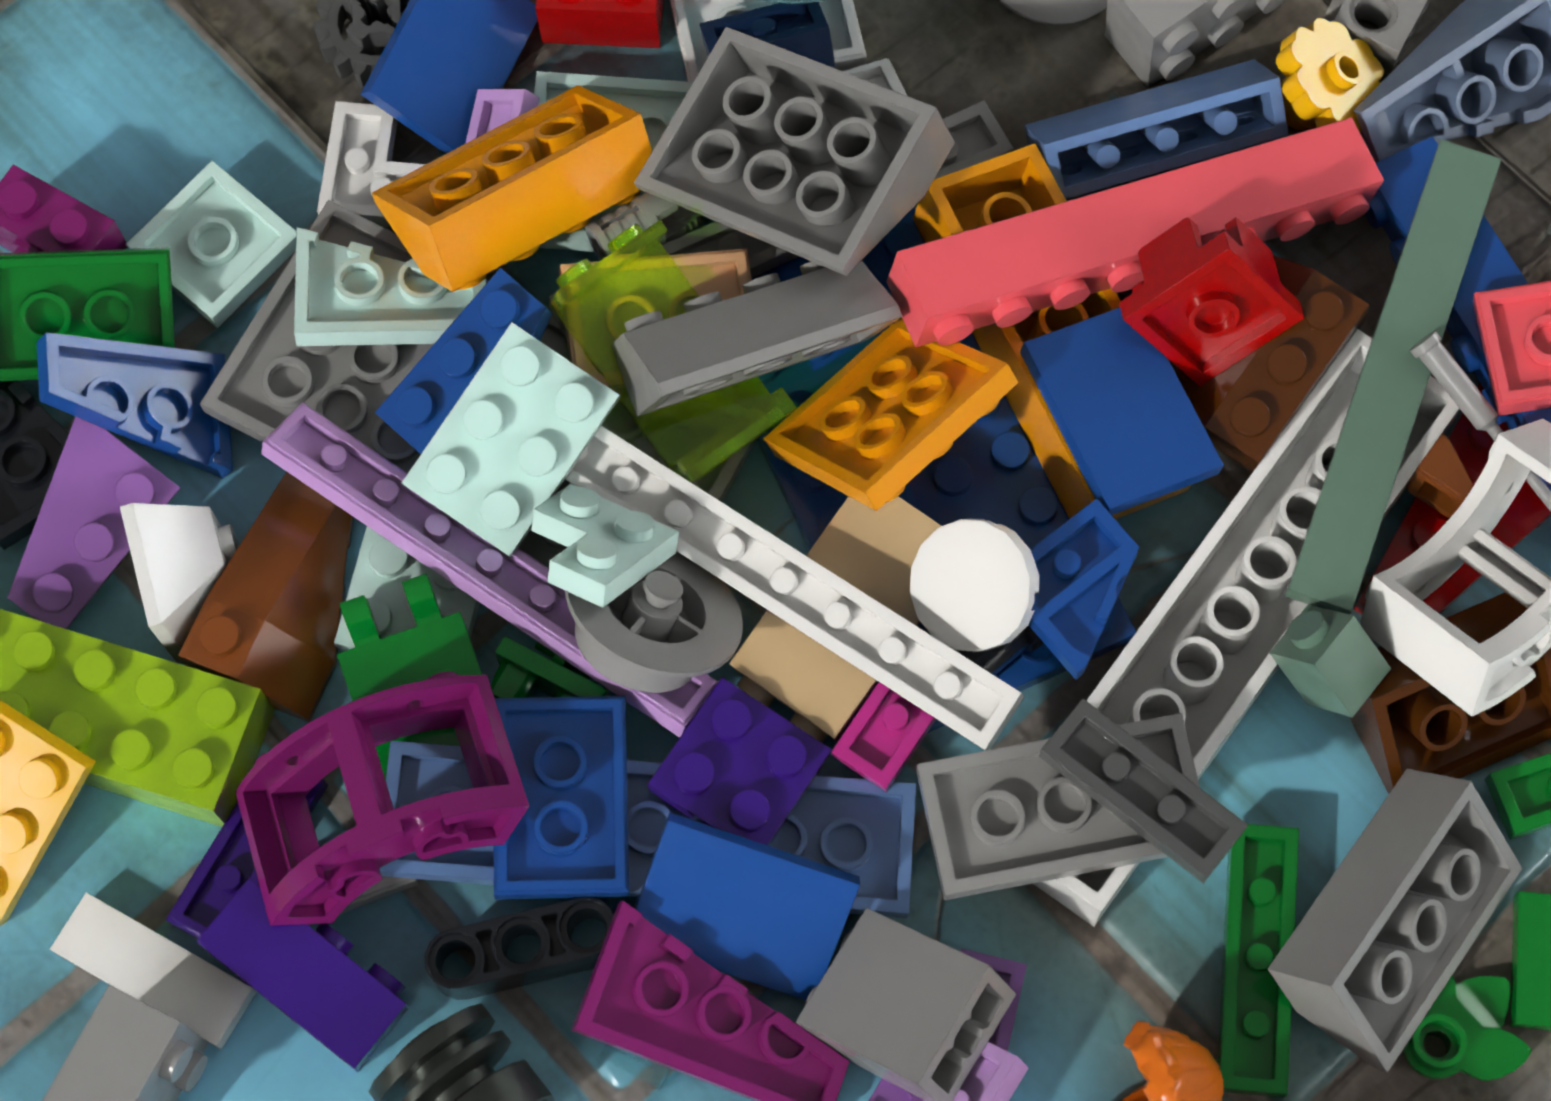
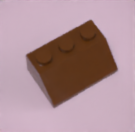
(1261, 393)
(1421, 729)

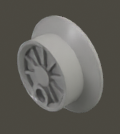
(661, 628)

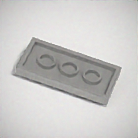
(1017, 821)

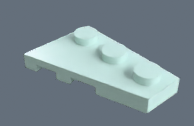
(367, 298)

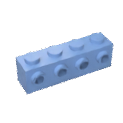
(1161, 128)

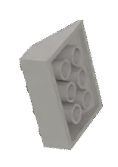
(796, 152)

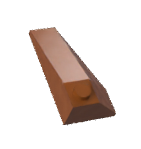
(278, 602)

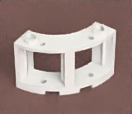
(1429, 644)

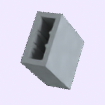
(906, 1007)

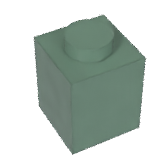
(1330, 660)

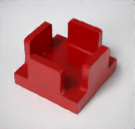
(1209, 300)

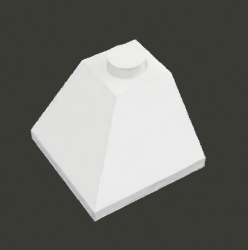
(176, 563)

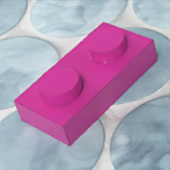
(883, 737)

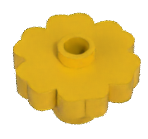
(1325, 74)

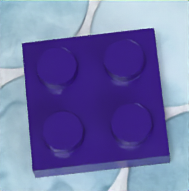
(739, 766)

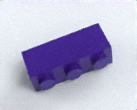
(307, 976)

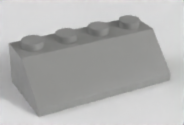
(749, 334)
(1397, 916)

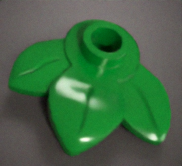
(1469, 1024)

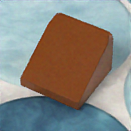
(1441, 478)

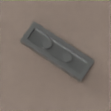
(1143, 790)

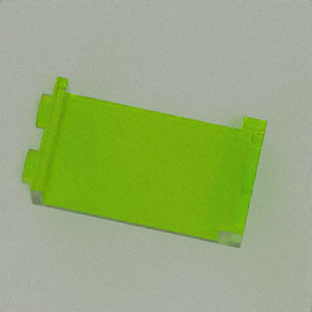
(645, 279)

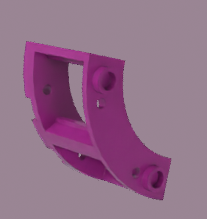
(316, 882)

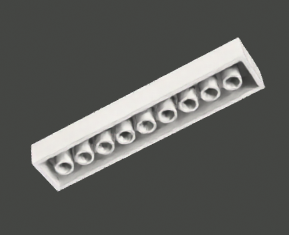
(1228, 606)

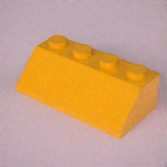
(517, 187)

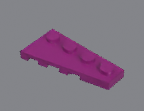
(688, 1016)

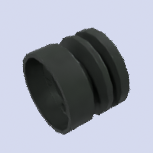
(457, 1064)

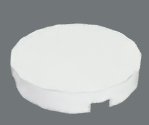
(974, 584)

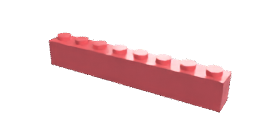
(1095, 240)

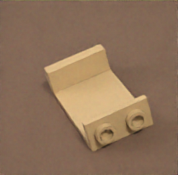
(784, 664)

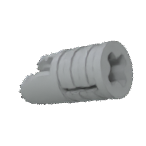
(645, 211)

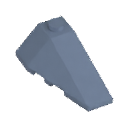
(1466, 78)

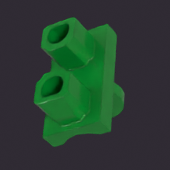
(525, 670)

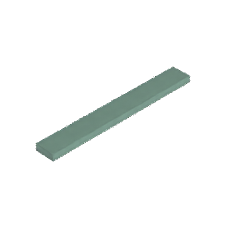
(1392, 380)

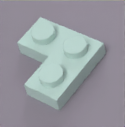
(604, 542)

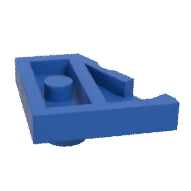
(1079, 583)

